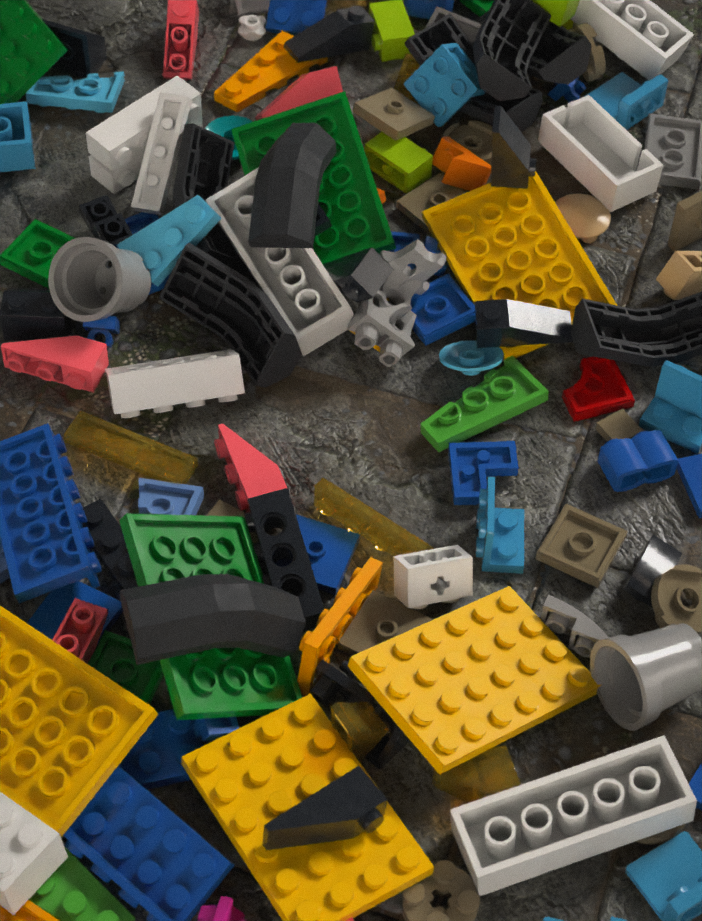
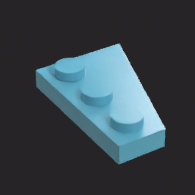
(84, 94)
(165, 239)

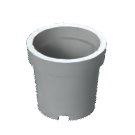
(82, 272)
(646, 672)

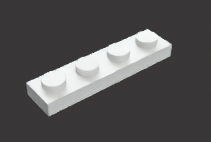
(161, 153)

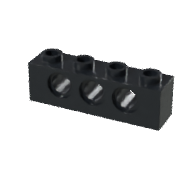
(277, 511)

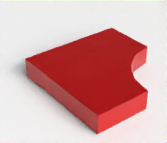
(598, 390)

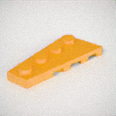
(263, 72)
(334, 622)

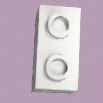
(433, 576)

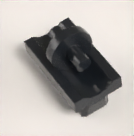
(333, 681)

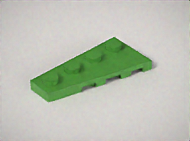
(491, 402)
(78, 896)

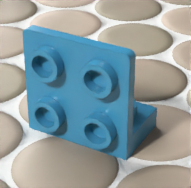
(444, 82)
(628, 100)
(677, 407)
(499, 534)
(671, 878)

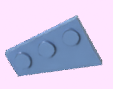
(168, 497)

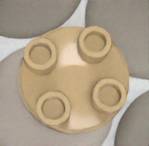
(584, 215)

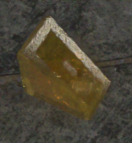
(358, 726)

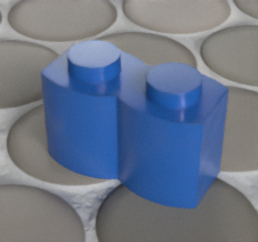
(637, 460)

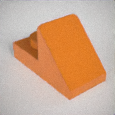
(460, 165)

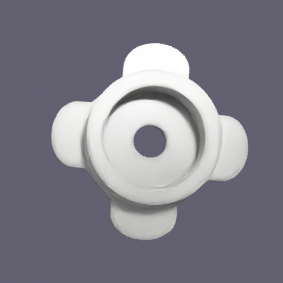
(252, 27)

